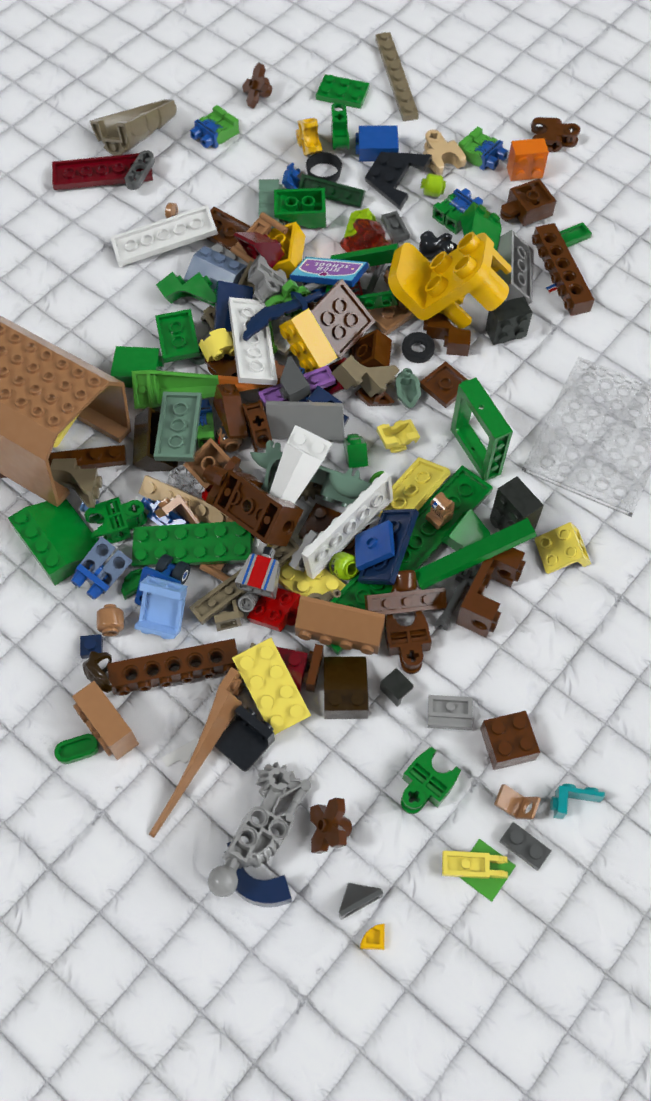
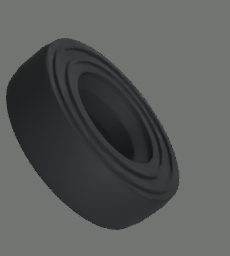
(418, 357)

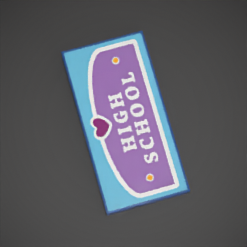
(328, 271)

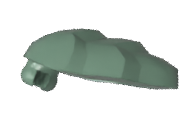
(408, 388)

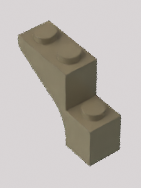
(371, 379)
(83, 481)

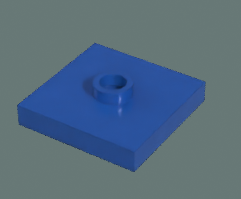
(374, 545)

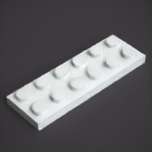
(163, 235)
(255, 356)
(347, 525)

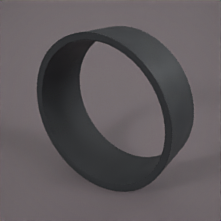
(324, 157)

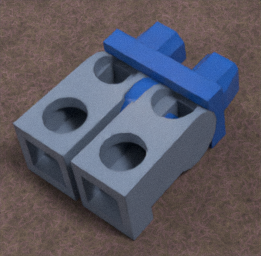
(98, 575)

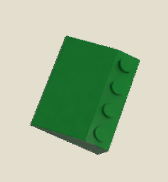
(54, 537)

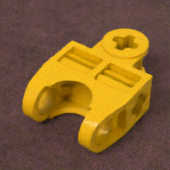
(308, 136)

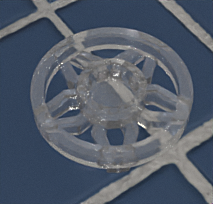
(184, 481)

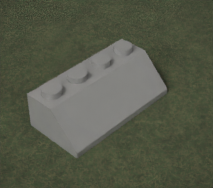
(519, 256)

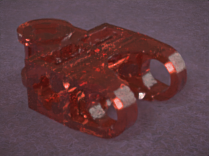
(368, 235)

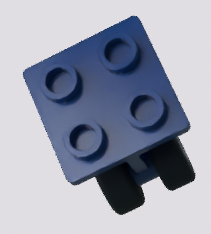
(166, 571)

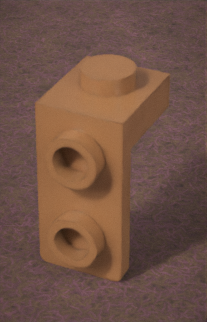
(180, 506)

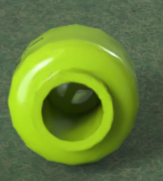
(433, 185)
(343, 565)

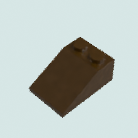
(345, 688)

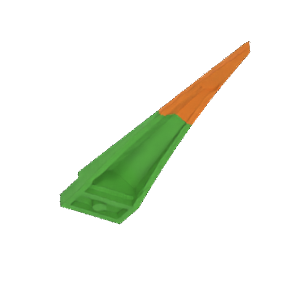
(150, 385)

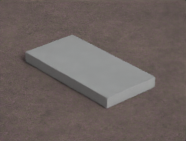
(316, 417)

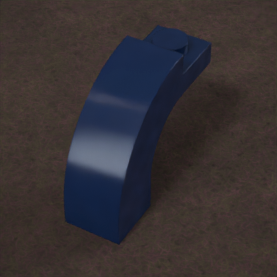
(262, 892)

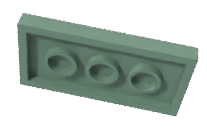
(178, 426)

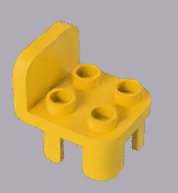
(444, 282)

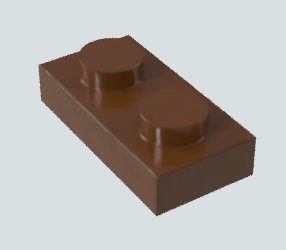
(315, 659)

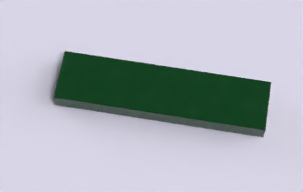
(334, 191)

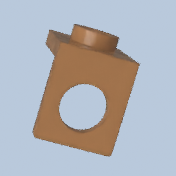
(515, 803)

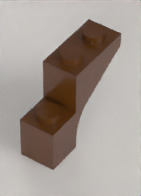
(454, 338)

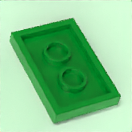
(342, 90)
(177, 336)

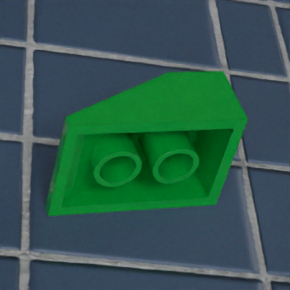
(301, 206)
(479, 220)

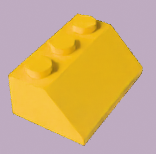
(292, 246)

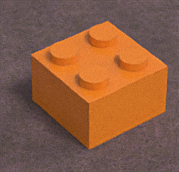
(527, 159)

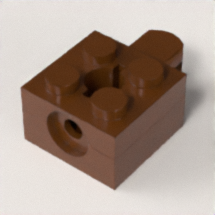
(528, 203)

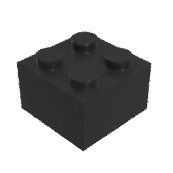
(509, 321)

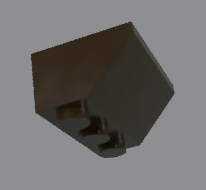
(144, 442)

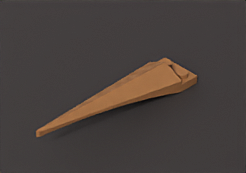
(218, 719)

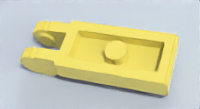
(472, 865)

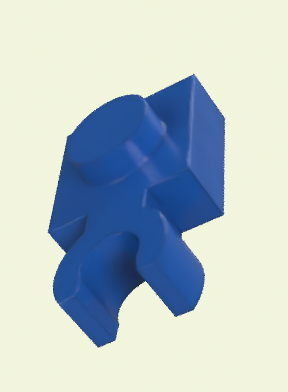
(290, 177)

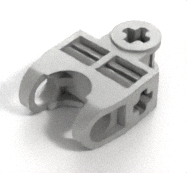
(266, 280)

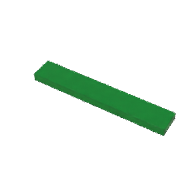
(475, 553)

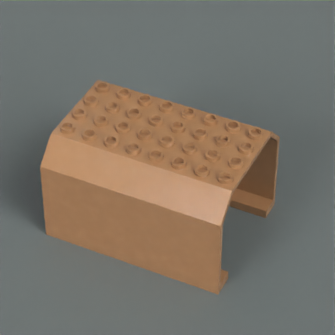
(40, 397)

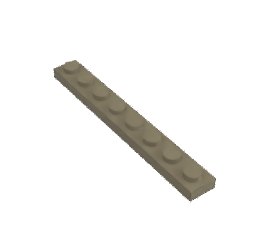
(396, 76)

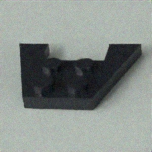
(389, 171)

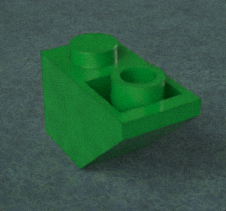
(355, 451)

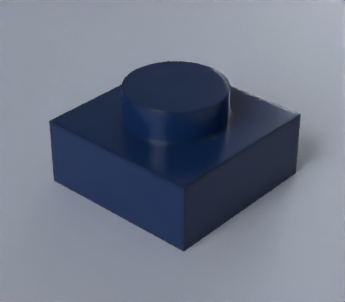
(90, 643)

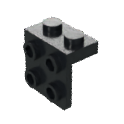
(245, 738)

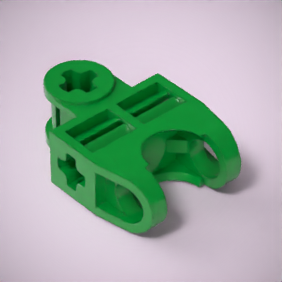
(339, 125)
(123, 512)
(426, 783)

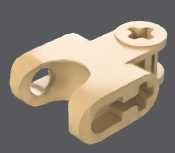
(442, 152)

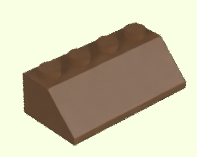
(339, 625)

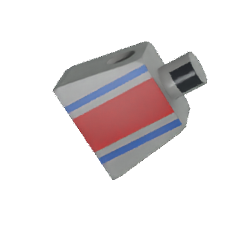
(260, 574)

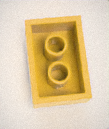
(307, 341)

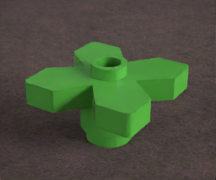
(285, 295)

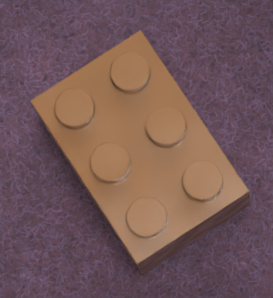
(104, 721)

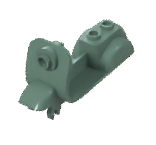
(335, 484)

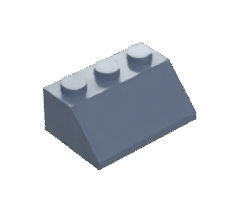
(215, 266)

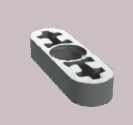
(135, 179)

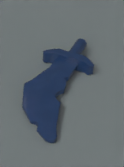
(267, 314)

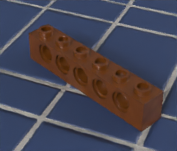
(562, 269)
(163, 662)

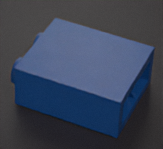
(374, 140)

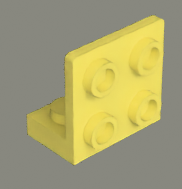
(562, 548)

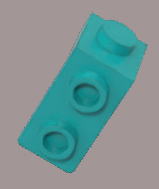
(560, 801)

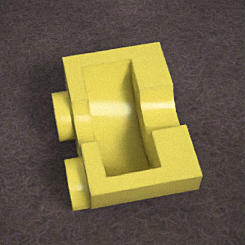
(217, 345)
(398, 435)

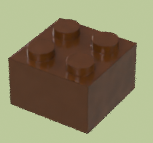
(509, 740)

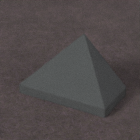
(357, 897)

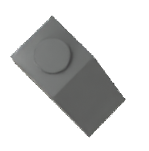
(293, 383)

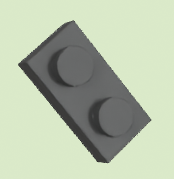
(395, 227)
(525, 846)

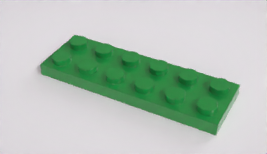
(191, 544)

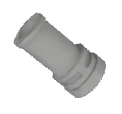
(248, 602)

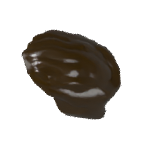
(95, 673)

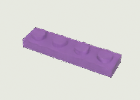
(319, 377)

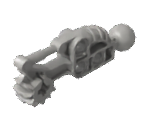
(262, 842)

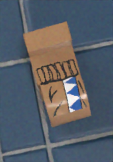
(441, 511)

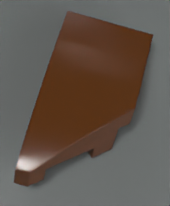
(376, 400)

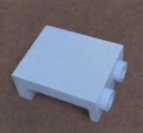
(161, 607)

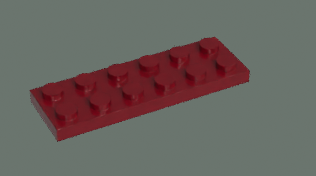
(93, 171)

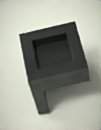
(396, 686)

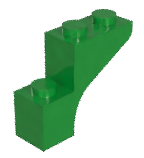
(198, 287)

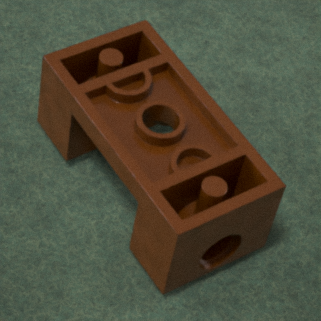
(255, 510)
(479, 612)

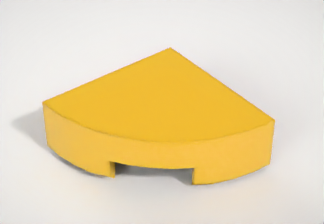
(374, 938)

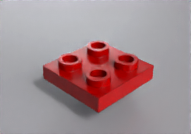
(276, 612)

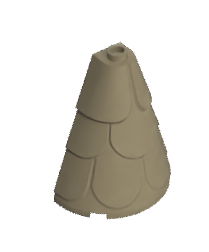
(129, 127)

